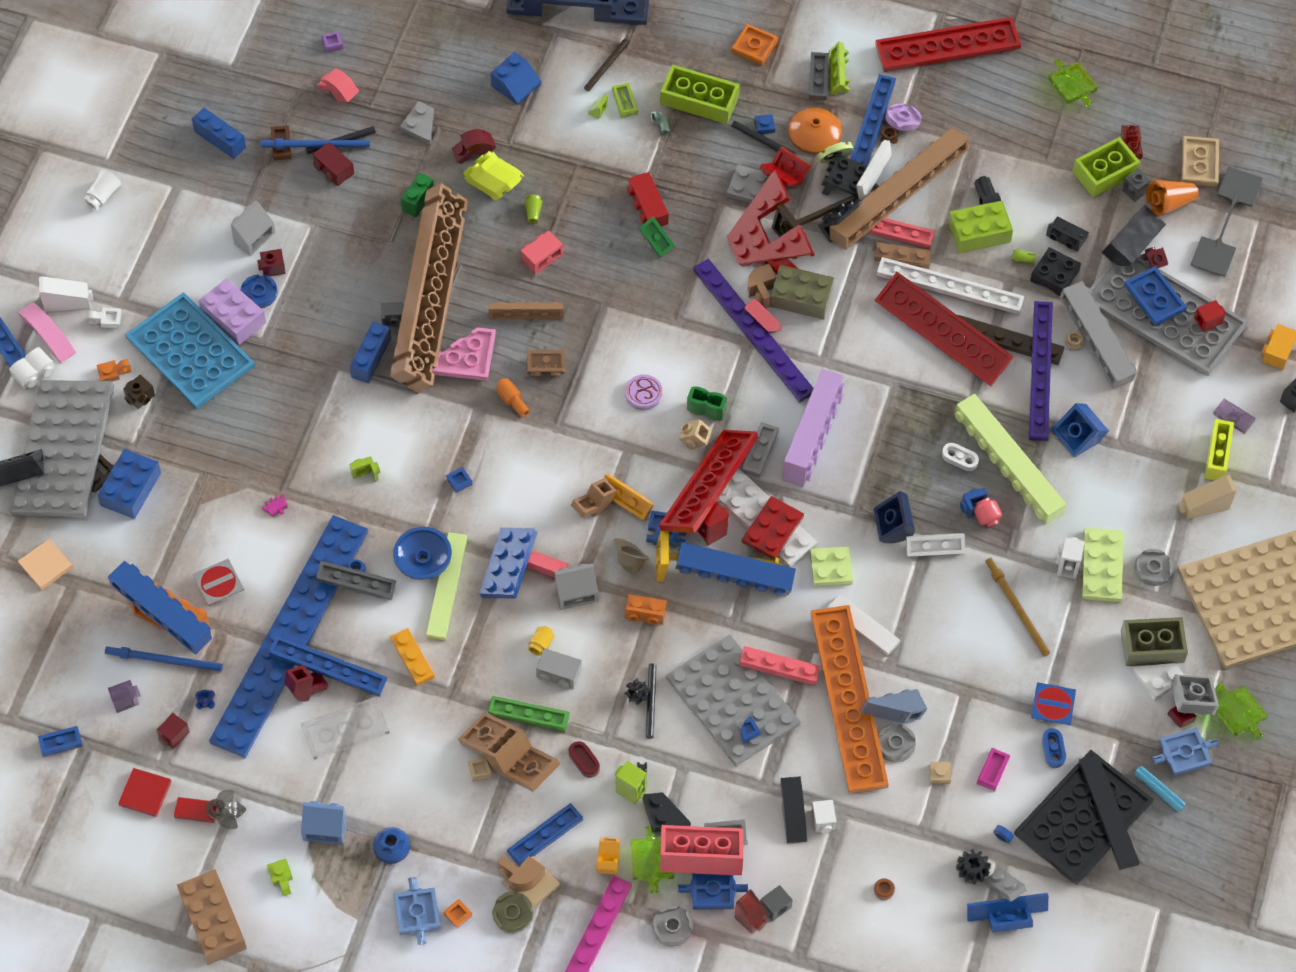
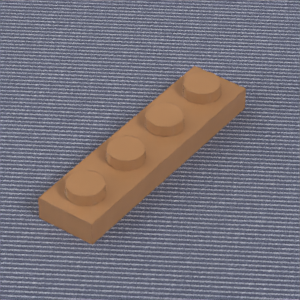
(526, 310)

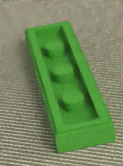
(528, 714)

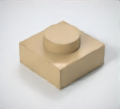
(940, 772)

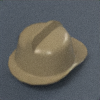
(629, 555)

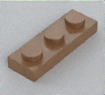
(909, 255)

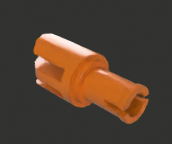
(512, 396)

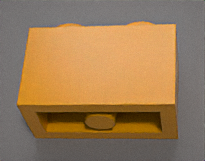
(1279, 347)

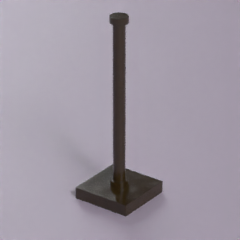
(785, 221)

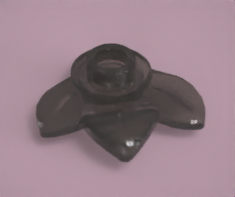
(228, 809)

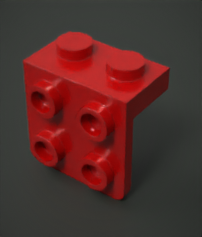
(789, 167)

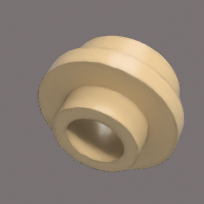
(1076, 336)

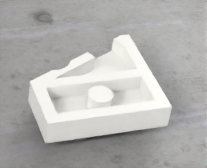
(1156, 678)

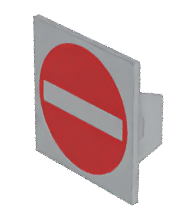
(218, 582)

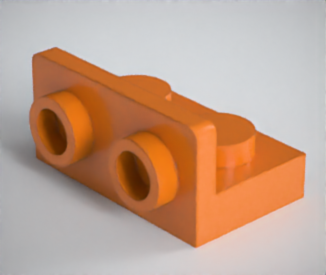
(645, 609)

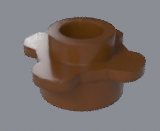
(889, 131)

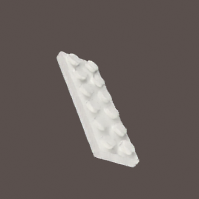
(746, 501)

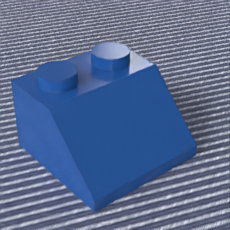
(515, 78)
(1079, 429)

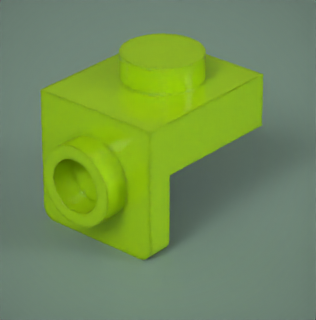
(363, 467)

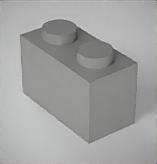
(558, 668)

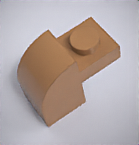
(759, 283)
(596, 500)
(524, 877)

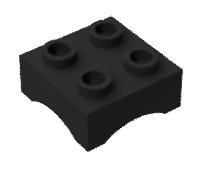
(1055, 271)

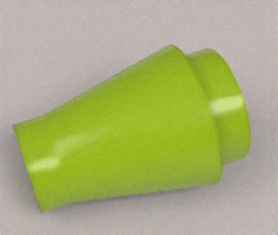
(533, 206)

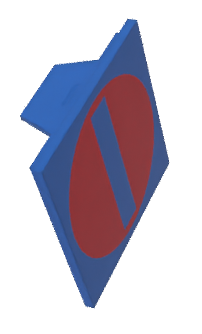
(1053, 703)

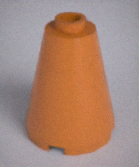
(1170, 195)

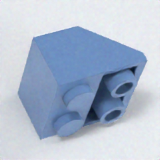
(323, 823)

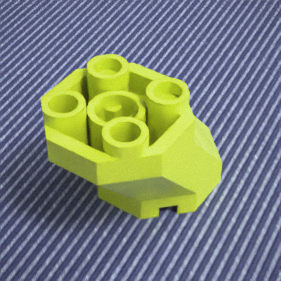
(492, 175)

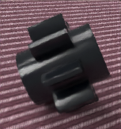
(637, 686)

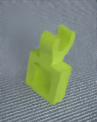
(280, 874)

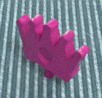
(275, 506)

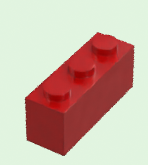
(647, 199)

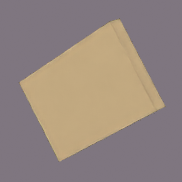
(1200, 161)

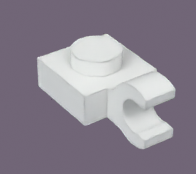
(107, 318)

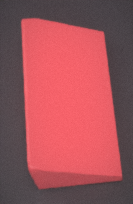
(763, 316)
(545, 564)

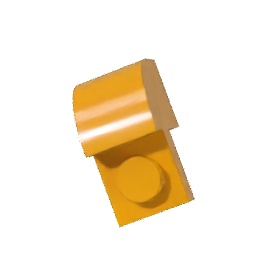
(608, 855)

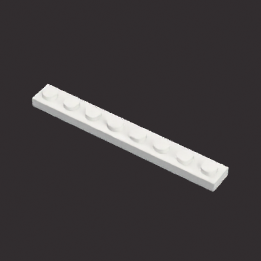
(953, 286)

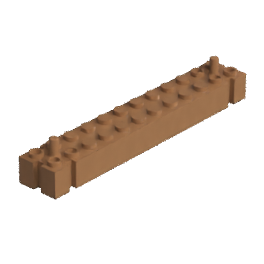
(429, 288)

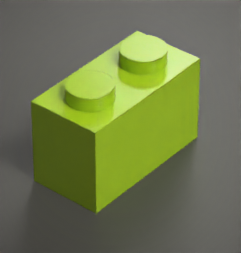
(630, 782)

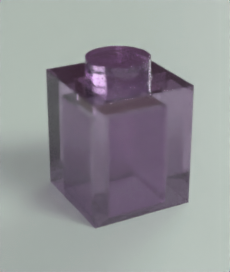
(124, 696)

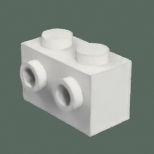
(1069, 557)

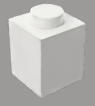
(824, 816)

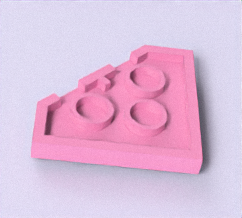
(468, 356)

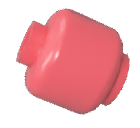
(987, 512)

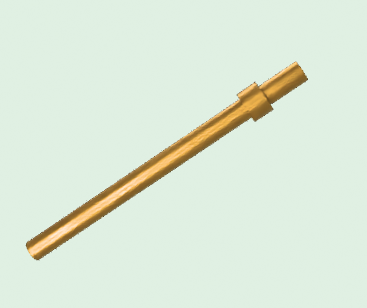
(998, 576)

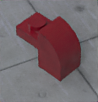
(473, 142)
(303, 683)

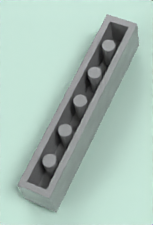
(1098, 334)

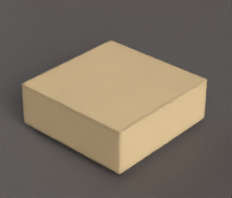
(479, 769)

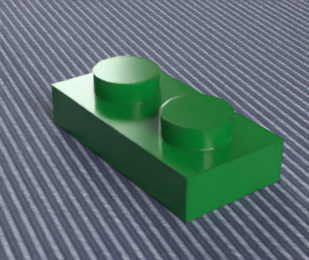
(656, 237)

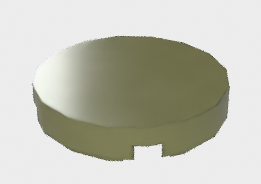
(513, 912)

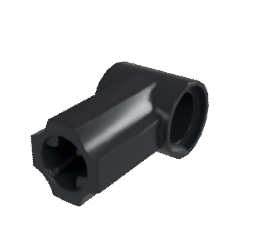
(986, 191)

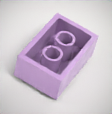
(232, 311)

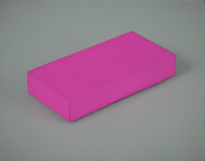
(993, 769)

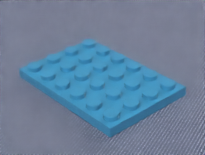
(190, 350)

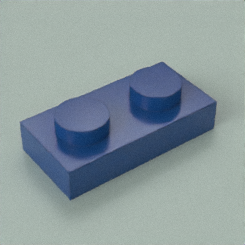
(60, 741)

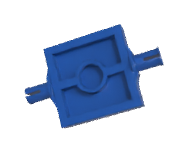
(712, 891)

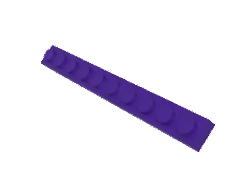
(754, 330)

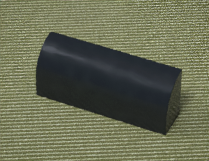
(1134, 237)

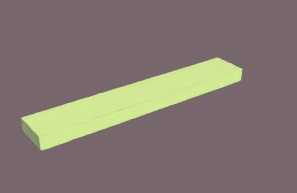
(447, 589)

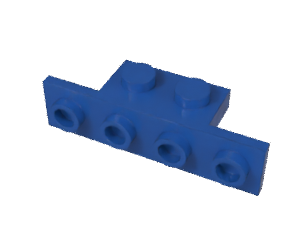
(1008, 915)

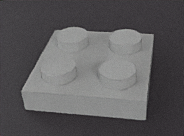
(746, 183)

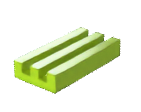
(628, 111)

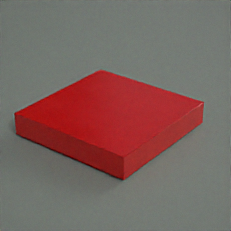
(145, 792)

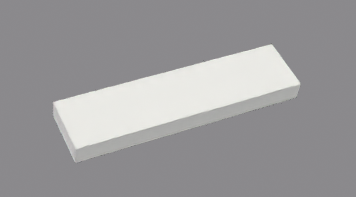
(874, 170)
(869, 628)

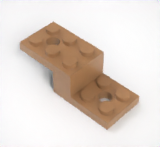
(508, 751)

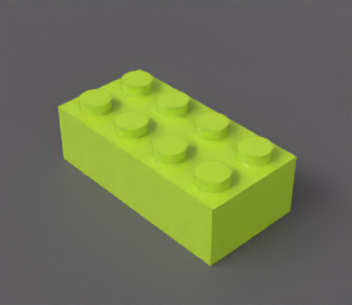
(699, 94)

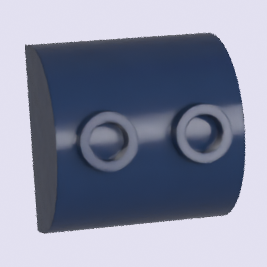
(894, 519)

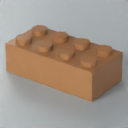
(211, 917)

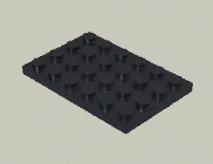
(1067, 825)

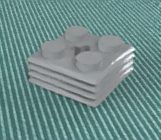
(1194, 694)

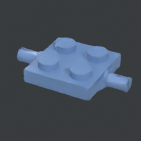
(1185, 751)
(417, 911)

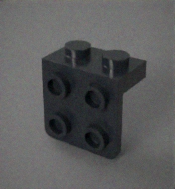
(843, 175)
(841, 211)

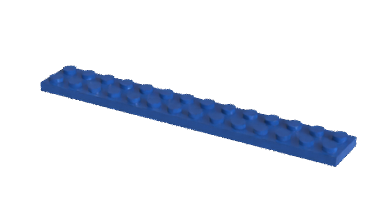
(295, 622)

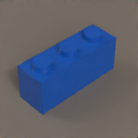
(218, 133)
(370, 352)

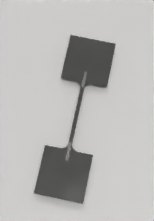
(1214, 254)

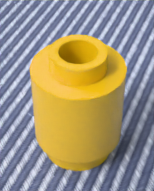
(541, 639)

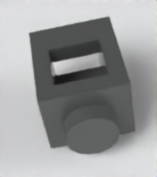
(391, 313)

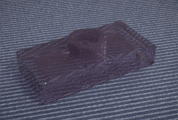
(1229, 412)

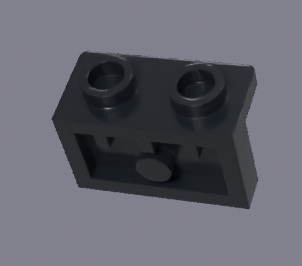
(1067, 233)

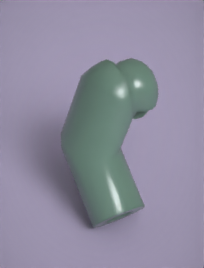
(660, 120)

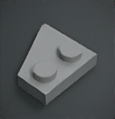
(419, 122)

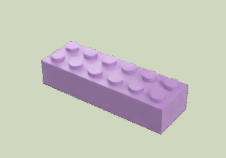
(813, 428)

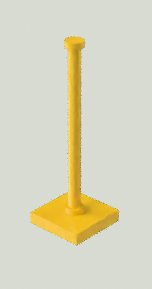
(664, 555)

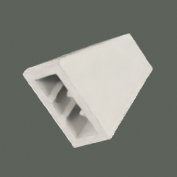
(64, 294)

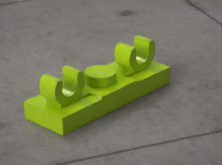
(837, 69)

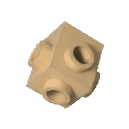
(695, 434)

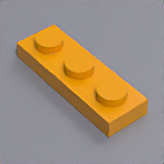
(630, 499)
(412, 657)

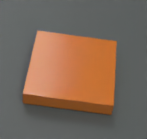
(754, 44)

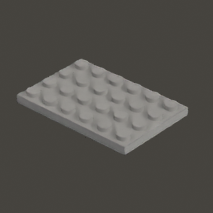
(727, 695)

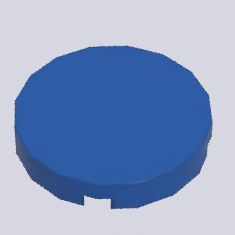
(260, 290)

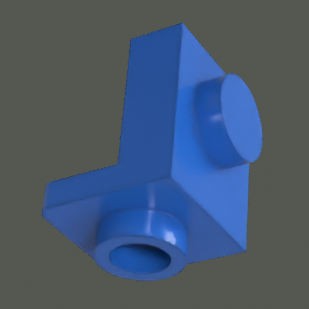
(970, 499)

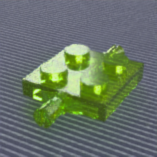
(1073, 82)
(1240, 711)
(646, 860)

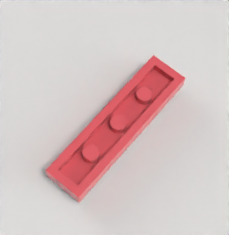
(904, 233)
(779, 665)

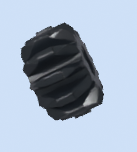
(981, 866)

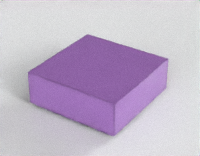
(332, 41)

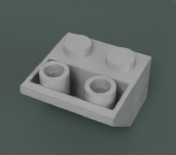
(252, 228)
(576, 586)

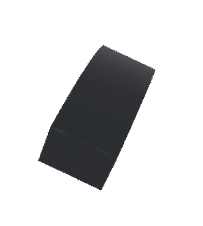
(793, 809)

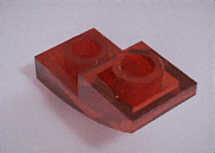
(1132, 138)

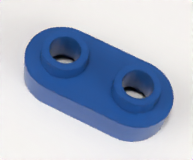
(1054, 749)

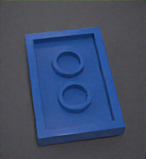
(1155, 296)

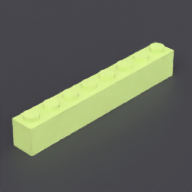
(1010, 459)

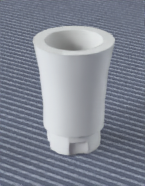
(101, 189)

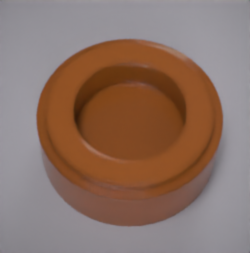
(884, 889)

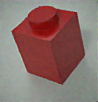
(1209, 315)

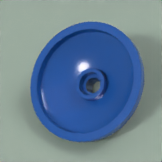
(419, 544)

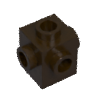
(138, 392)

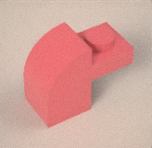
(339, 84)

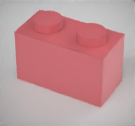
(541, 252)

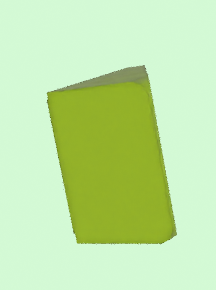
(599, 107)

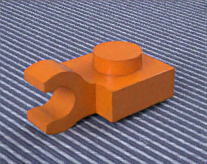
(110, 370)

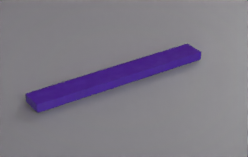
(1040, 371)

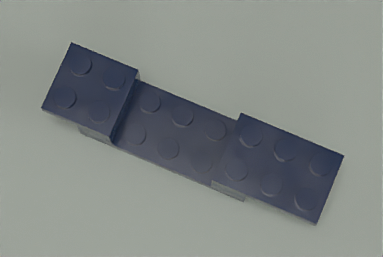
(604, 10)

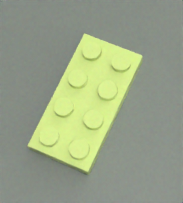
(1102, 565)

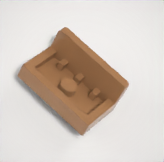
(545, 362)

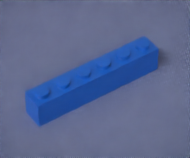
(735, 568)
(160, 607)

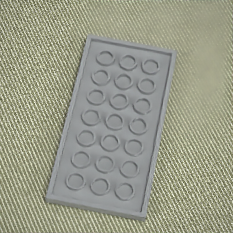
(1178, 335)
(70, 430)

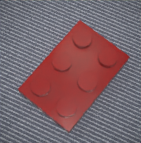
(772, 528)

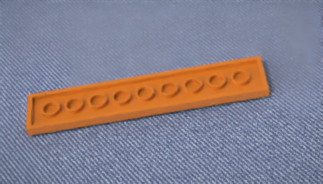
(847, 695)

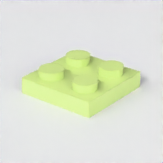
(831, 566)

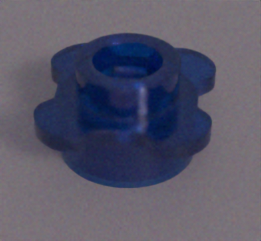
(201, 695)

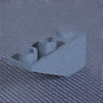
(897, 707)

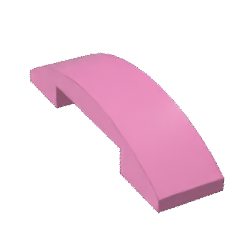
(48, 331)

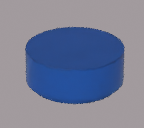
(1003, 834)

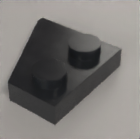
(662, 812)

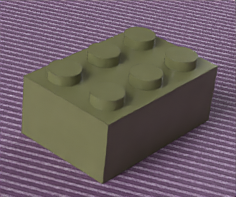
(802, 292)
(1154, 641)

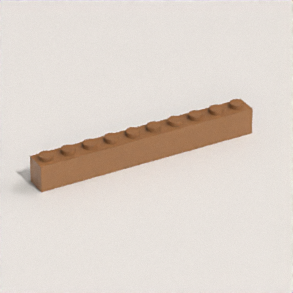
(900, 187)

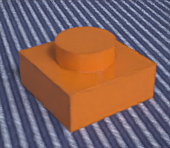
(457, 913)

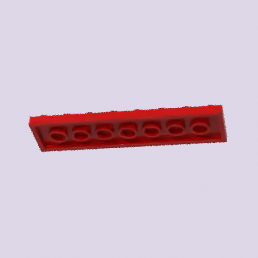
(948, 44)
(944, 329)
(708, 481)

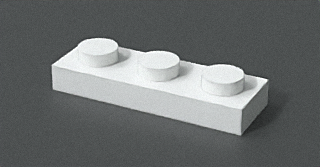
(935, 544)

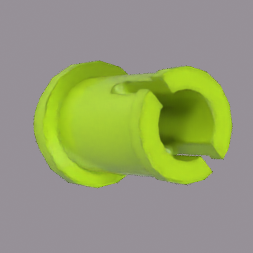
(1023, 256)

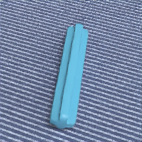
(1159, 788)

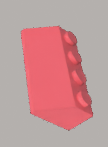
(701, 850)

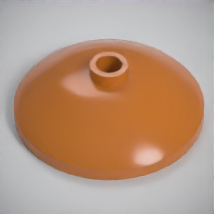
(814, 137)

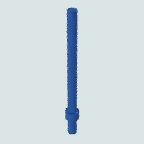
(279, 143)
(126, 653)

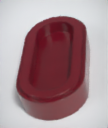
(584, 759)

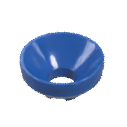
(394, 853)

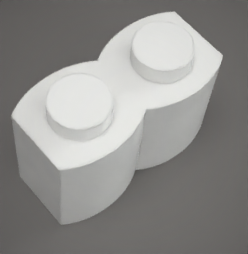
(32, 368)

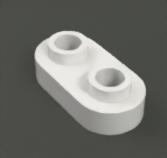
(960, 457)

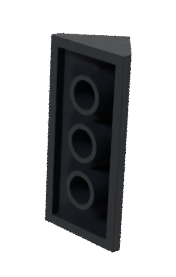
(21, 467)

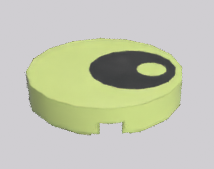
(832, 151)

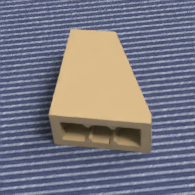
(1209, 498)

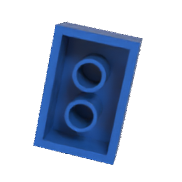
(129, 483)

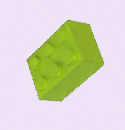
(1105, 167)
(980, 226)

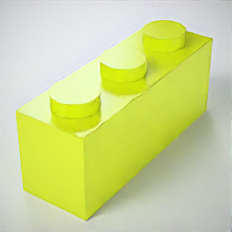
(1219, 449)

